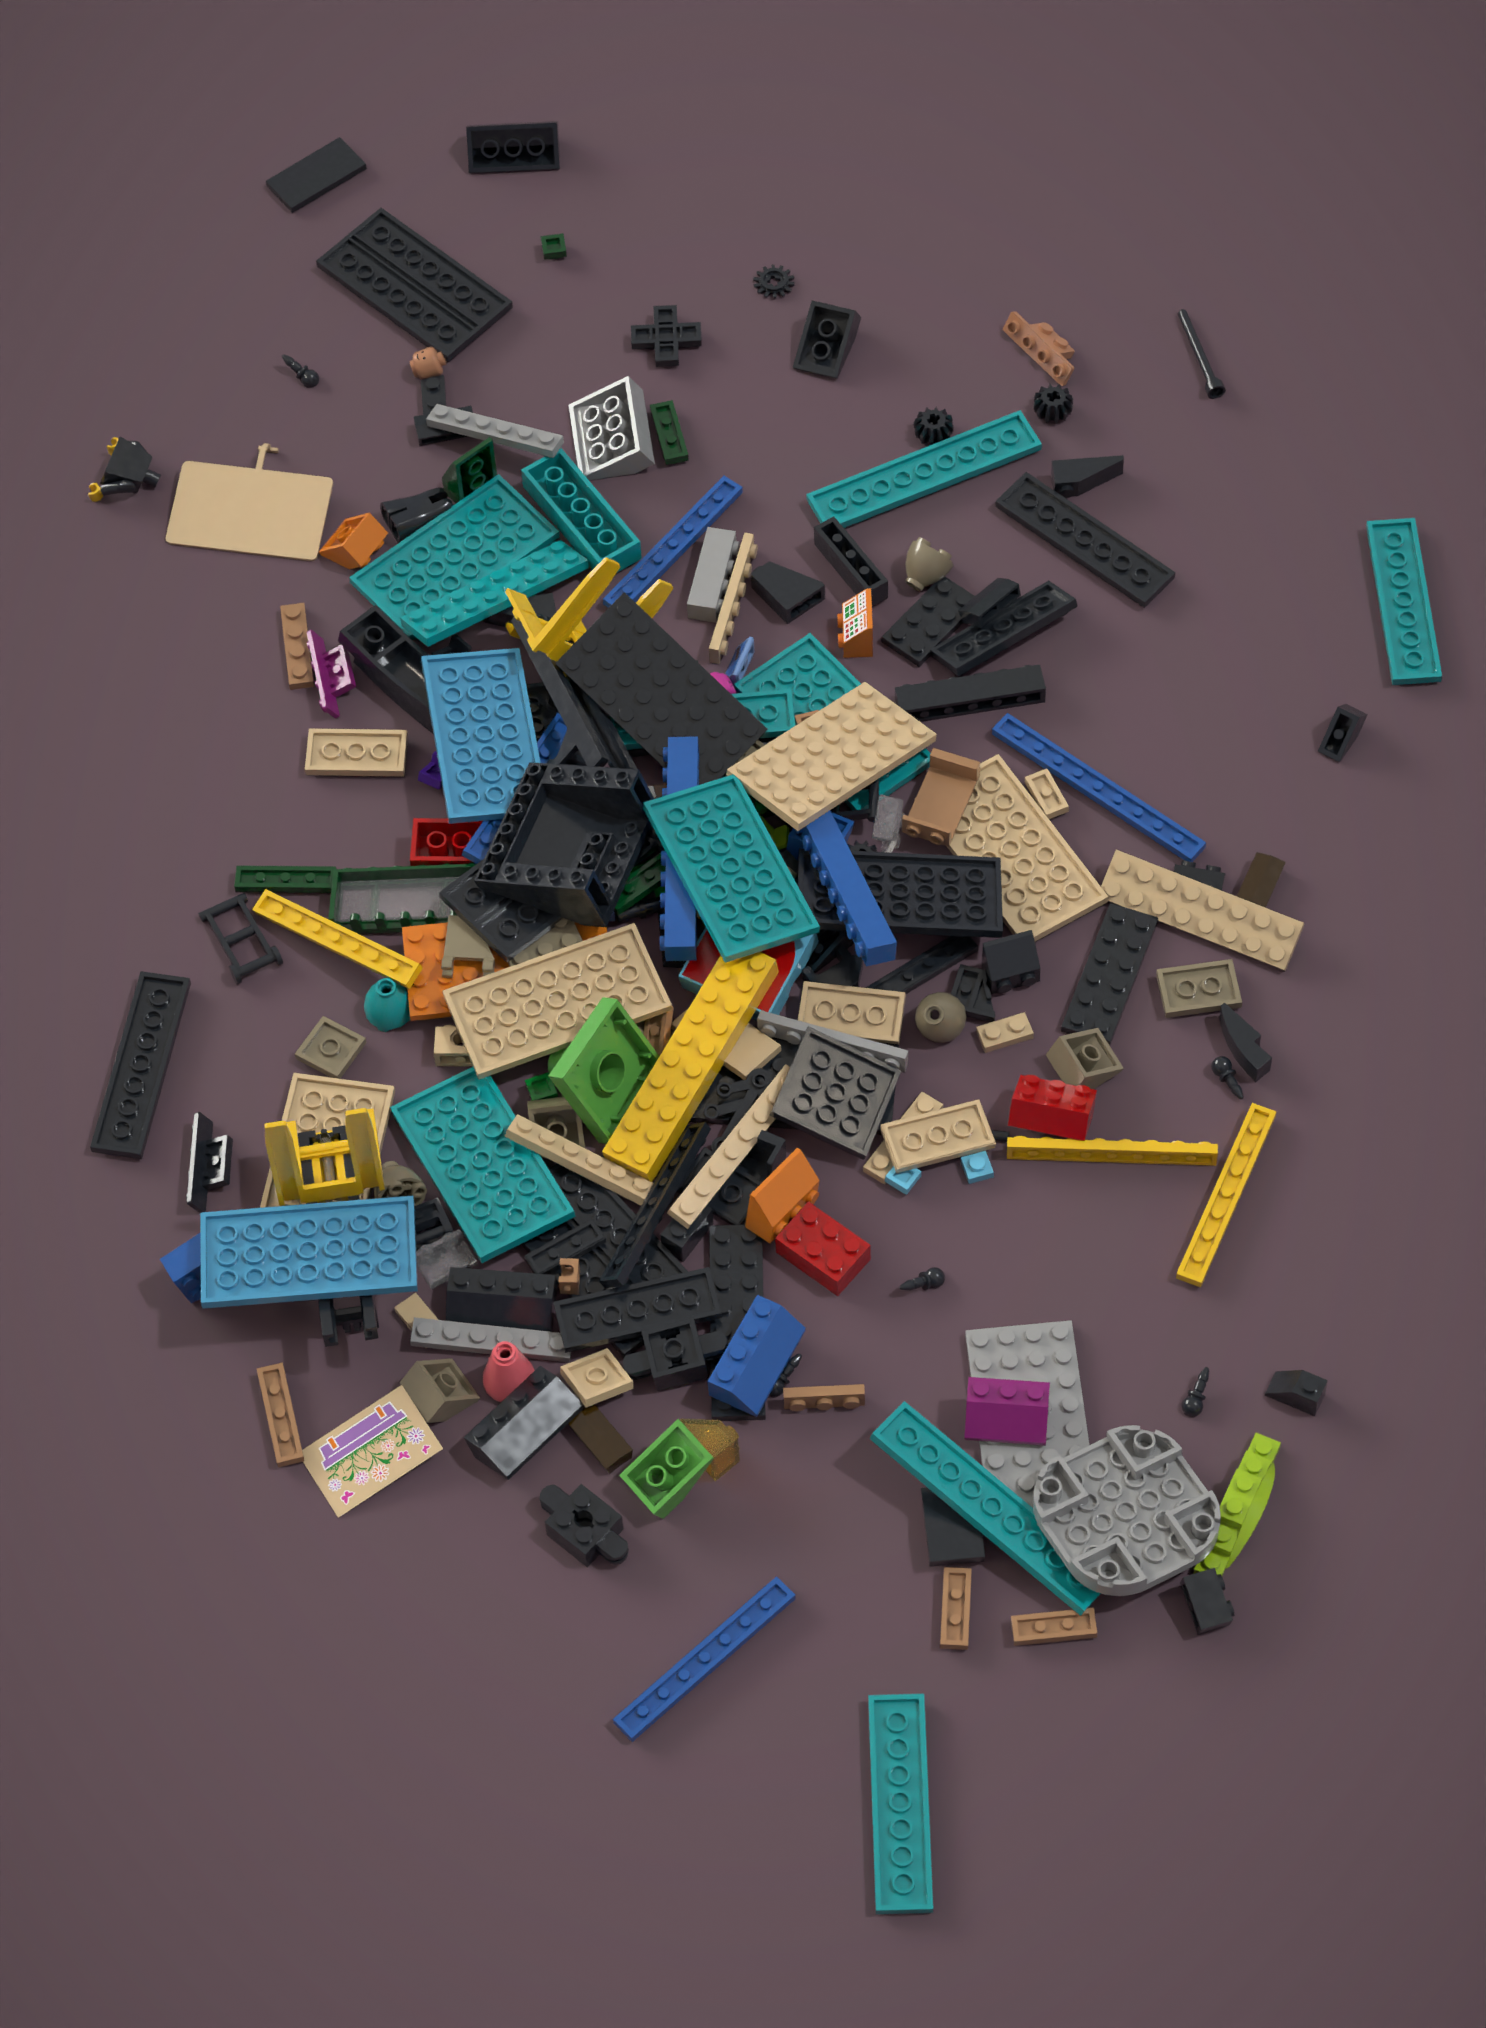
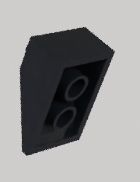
(826, 339)

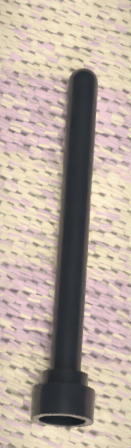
(1214, 386)

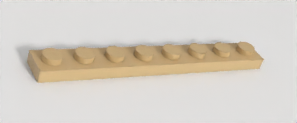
(727, 1156)

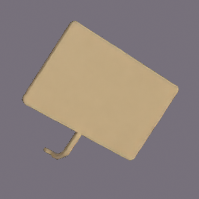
(250, 509)

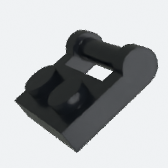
(429, 1215)

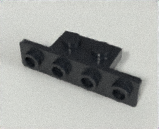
(208, 1162)

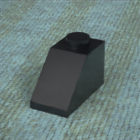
(1342, 732)
(1298, 1390)

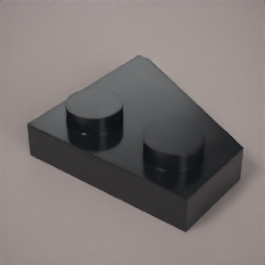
(974, 993)

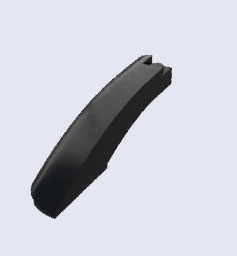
(389, 661)

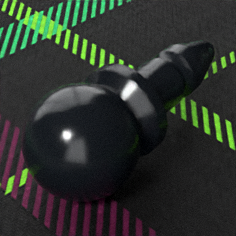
(308, 377)
(1222, 1067)
(931, 1278)
(788, 1370)
(1193, 1404)

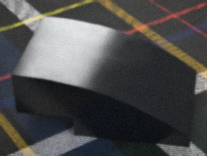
(948, 1534)

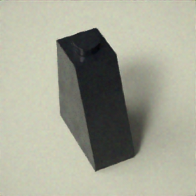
(786, 590)

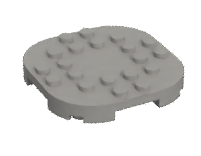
(1126, 1511)

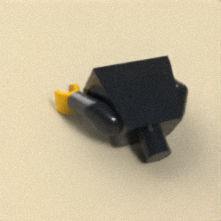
(125, 470)

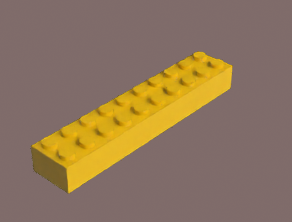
(689, 1063)

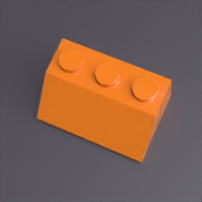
(782, 1196)

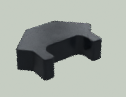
(844, 973)

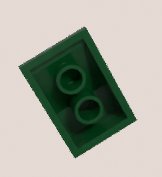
(470, 471)

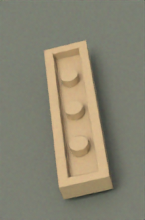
(880, 1162)

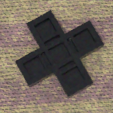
(666, 335)

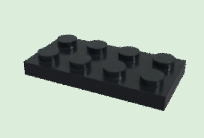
(928, 621)

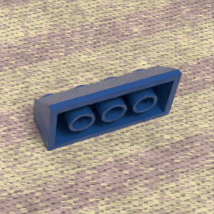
(756, 1356)

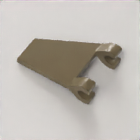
(466, 945)

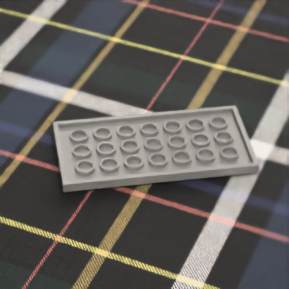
(1032, 1354)

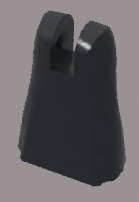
(411, 513)

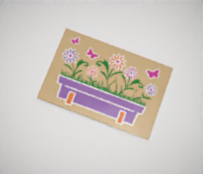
(370, 1451)

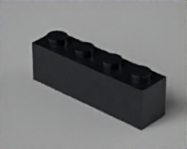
(850, 560)

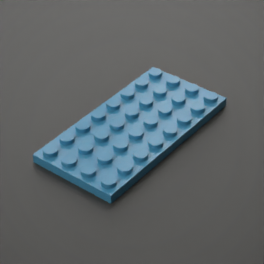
(480, 729)
(308, 1252)

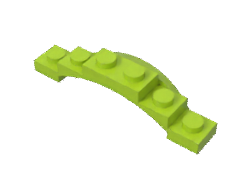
(1243, 1503)

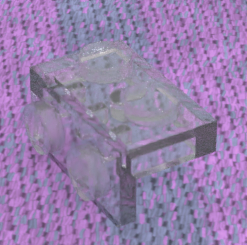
(887, 822)
(438, 1257)

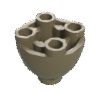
(926, 564)
(950, 1021)
(401, 1182)

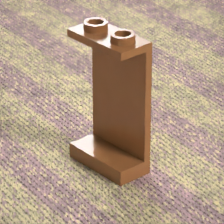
(942, 798)

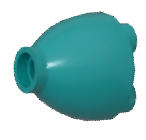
(387, 1005)

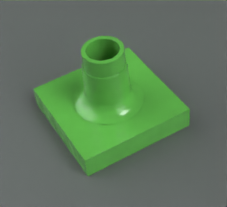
(603, 1068)

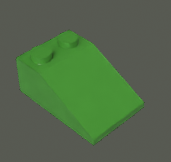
(667, 1469)

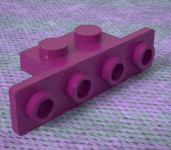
(332, 672)

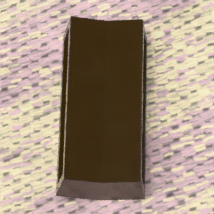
(1261, 879)
(601, 1438)

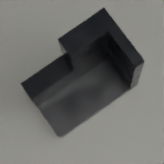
(764, 1156)

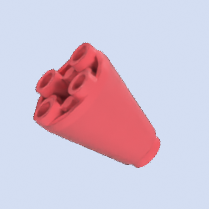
(505, 1370)

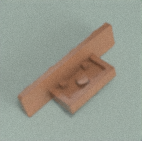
(1042, 346)

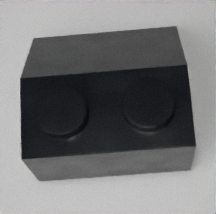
(1011, 962)

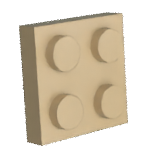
(596, 1377)

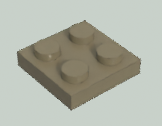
(330, 1048)

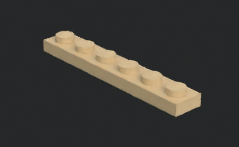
(730, 605)
(578, 1159)

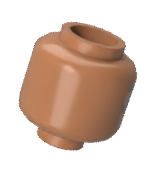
(427, 363)

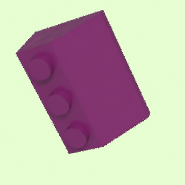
(1007, 1411)

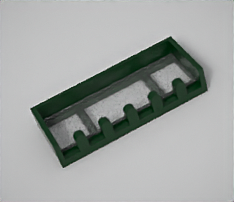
(391, 897)

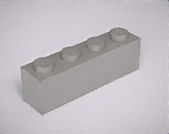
(712, 574)

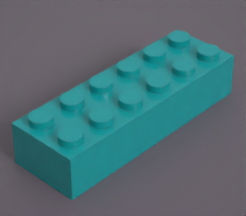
(580, 511)

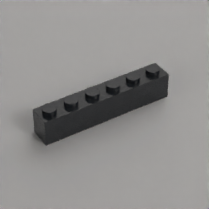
(972, 693)

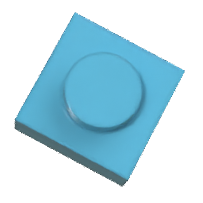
(977, 1167)
(904, 1180)

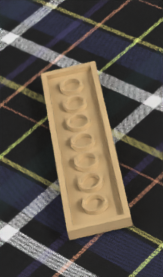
(1202, 910)

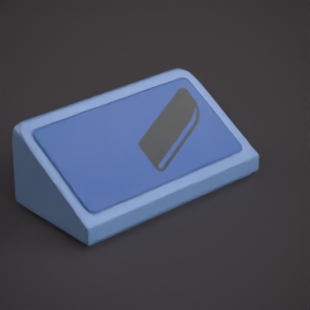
(740, 660)

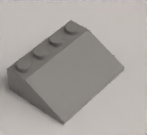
(612, 431)

